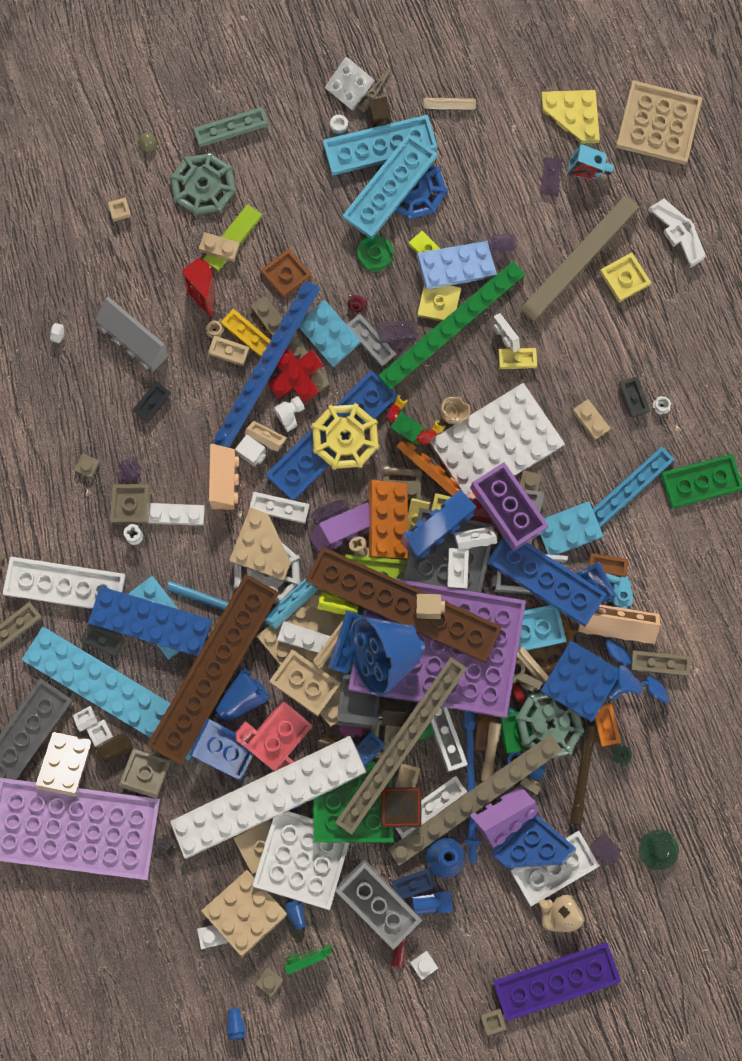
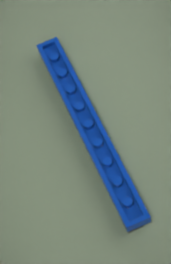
(266, 365)

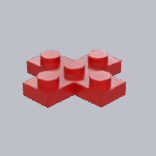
(296, 375)

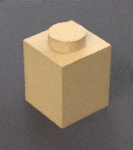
(430, 606)

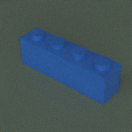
(438, 525)

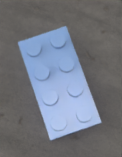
(456, 265)

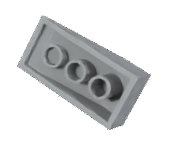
(378, 904)

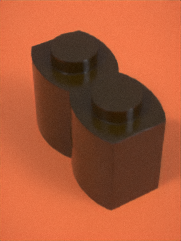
(393, 712)

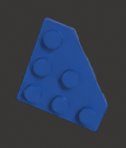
(533, 846)

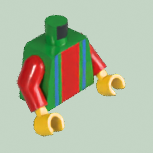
(408, 427)

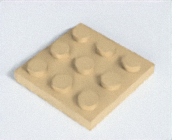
(244, 913)

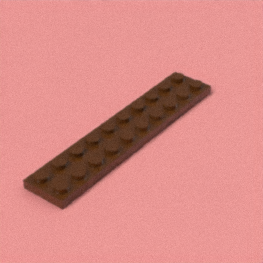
(398, 604)
(213, 669)

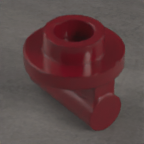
(357, 303)

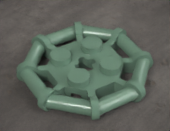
(206, 193)
(539, 727)

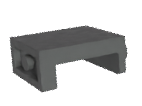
(356, 708)

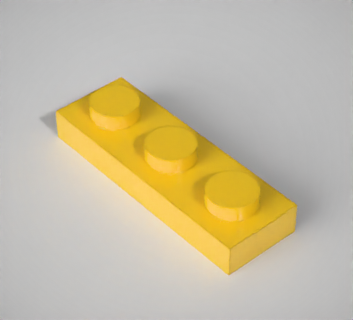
(246, 332)

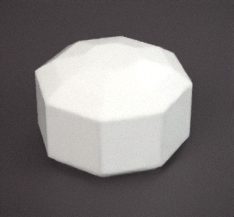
(57, 333)

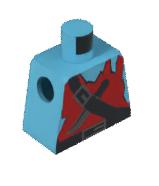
(588, 163)

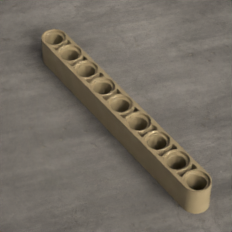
(579, 259)

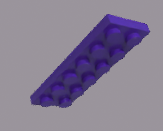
(556, 981)

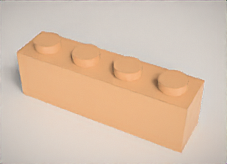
(623, 624)

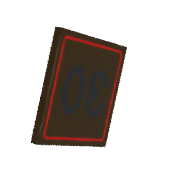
(401, 807)

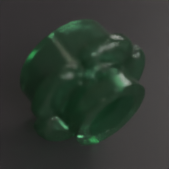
(622, 760)

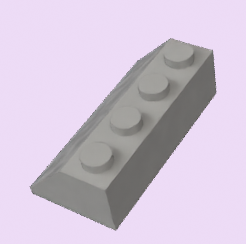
(131, 335)

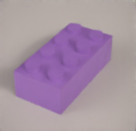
(508, 506)

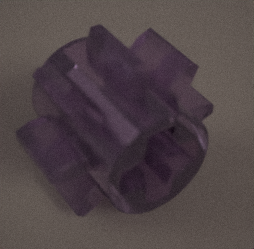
(129, 470)

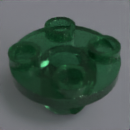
(658, 849)

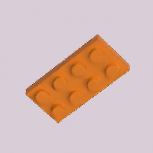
(387, 519)

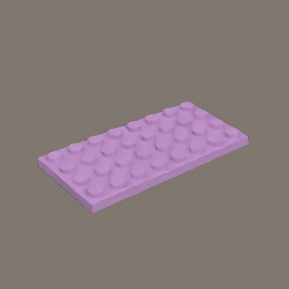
(79, 832)

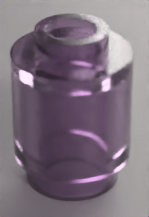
(502, 243)

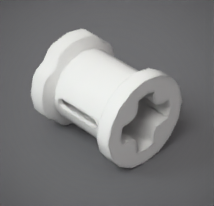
(137, 538)

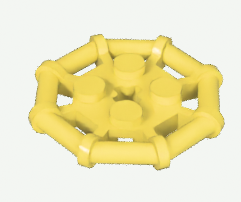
(334, 436)

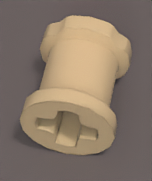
(360, 544)

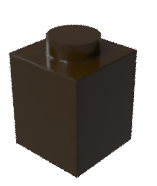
(379, 112)

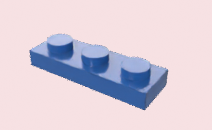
(343, 651)

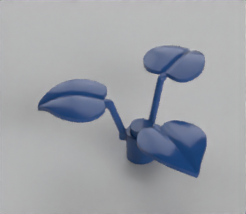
(626, 681)

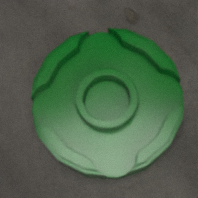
(375, 253)

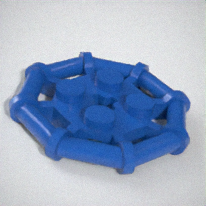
(423, 193)

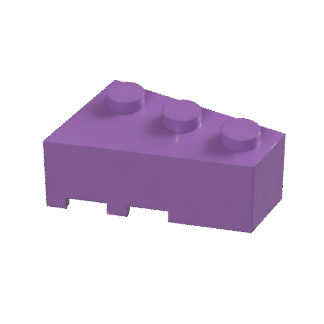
(341, 528)

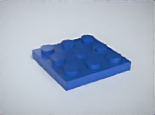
(580, 681)

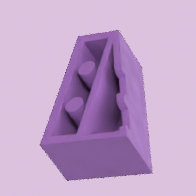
(506, 816)

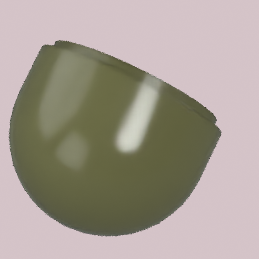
(147, 142)

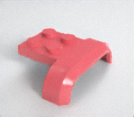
(275, 736)

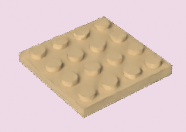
(659, 122)

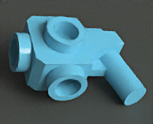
(623, 590)

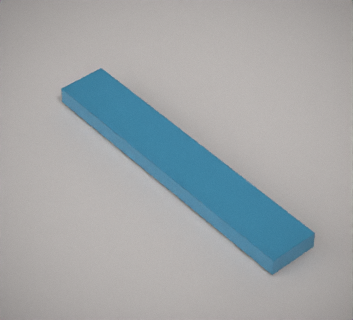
(632, 486)

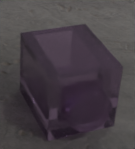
(605, 850)

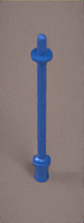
(469, 724)

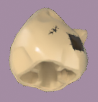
(561, 915)

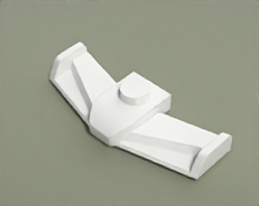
(679, 231)

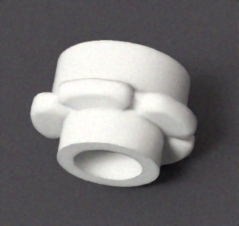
(666, 405)

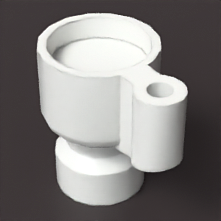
(285, 412)

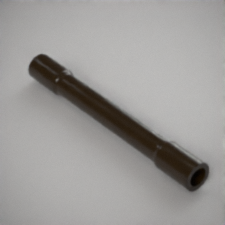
(578, 806)

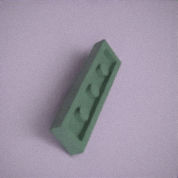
(231, 127)

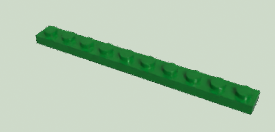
(451, 326)

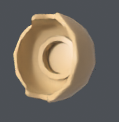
(454, 410)

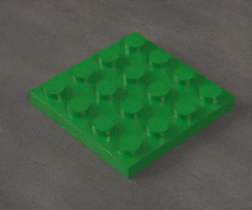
(330, 806)

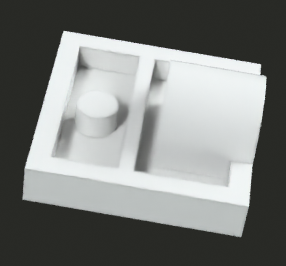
(349, 83)

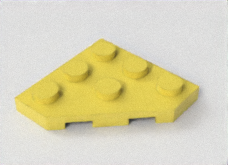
(574, 113)

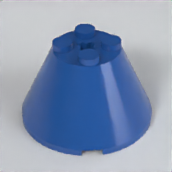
(384, 652)

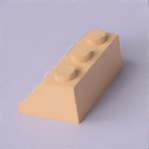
(223, 477)

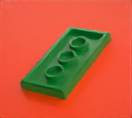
(701, 481)

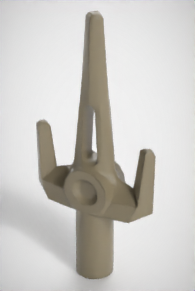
(372, 94)

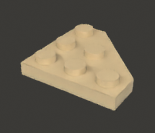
(260, 547)

